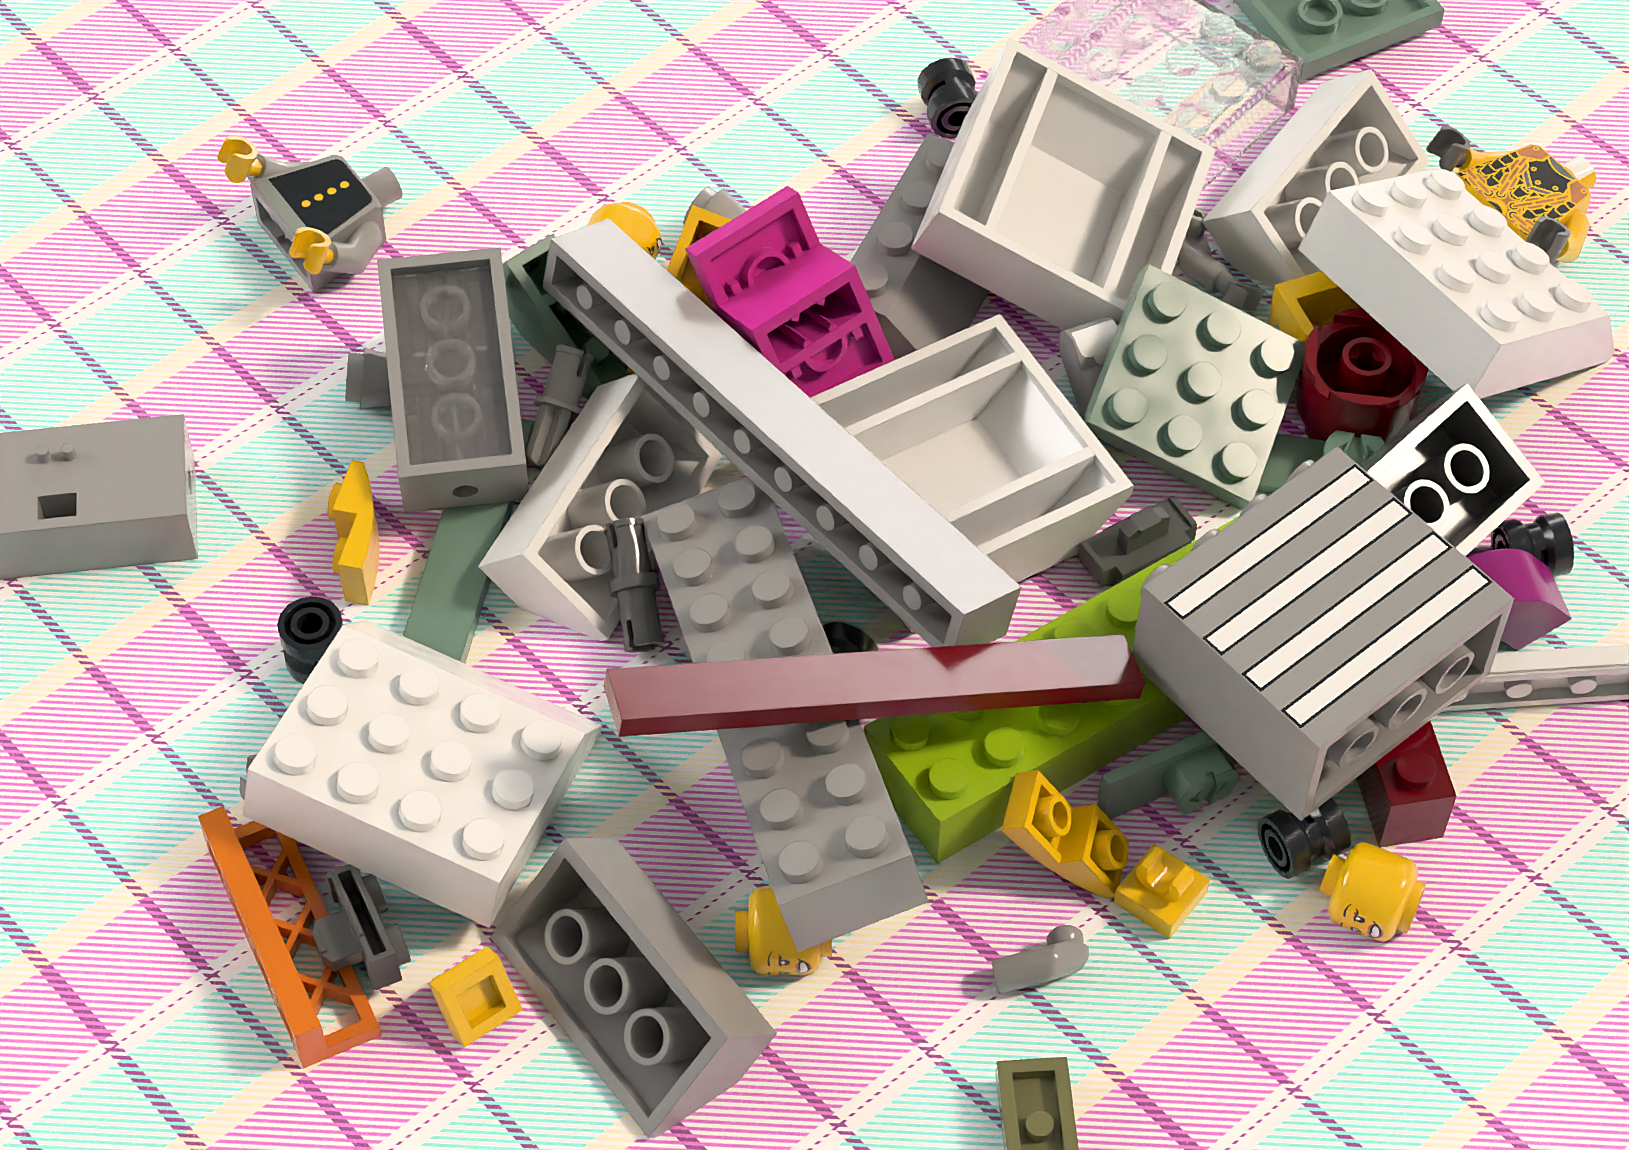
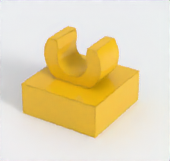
(1161, 891)
(475, 996)

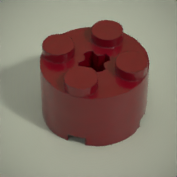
(1357, 379)

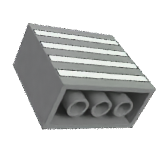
(1318, 630)

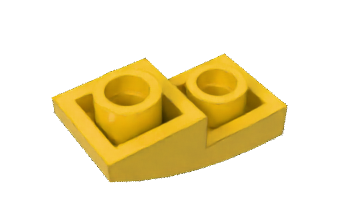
(358, 534)
(1066, 839)

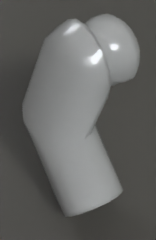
(1060, 958)

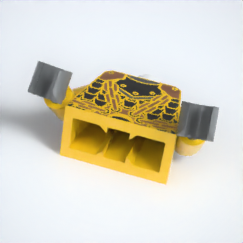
(1528, 187)

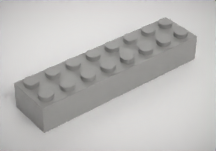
(805, 786)

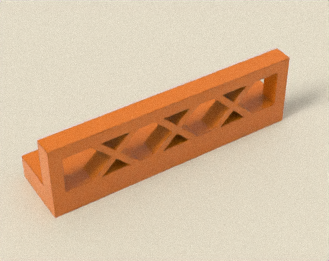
(266, 941)

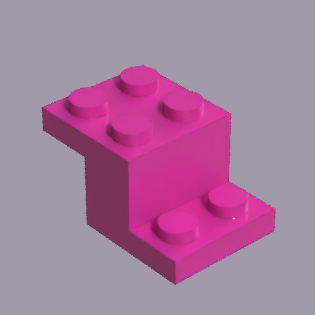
(790, 295)

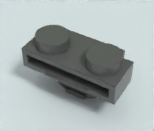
(1137, 542)
(357, 930)

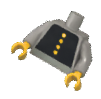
(315, 210)

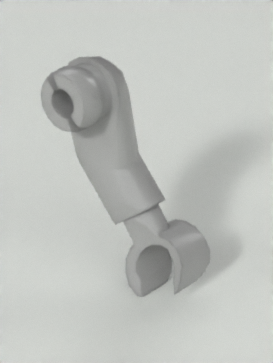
(1198, 263)

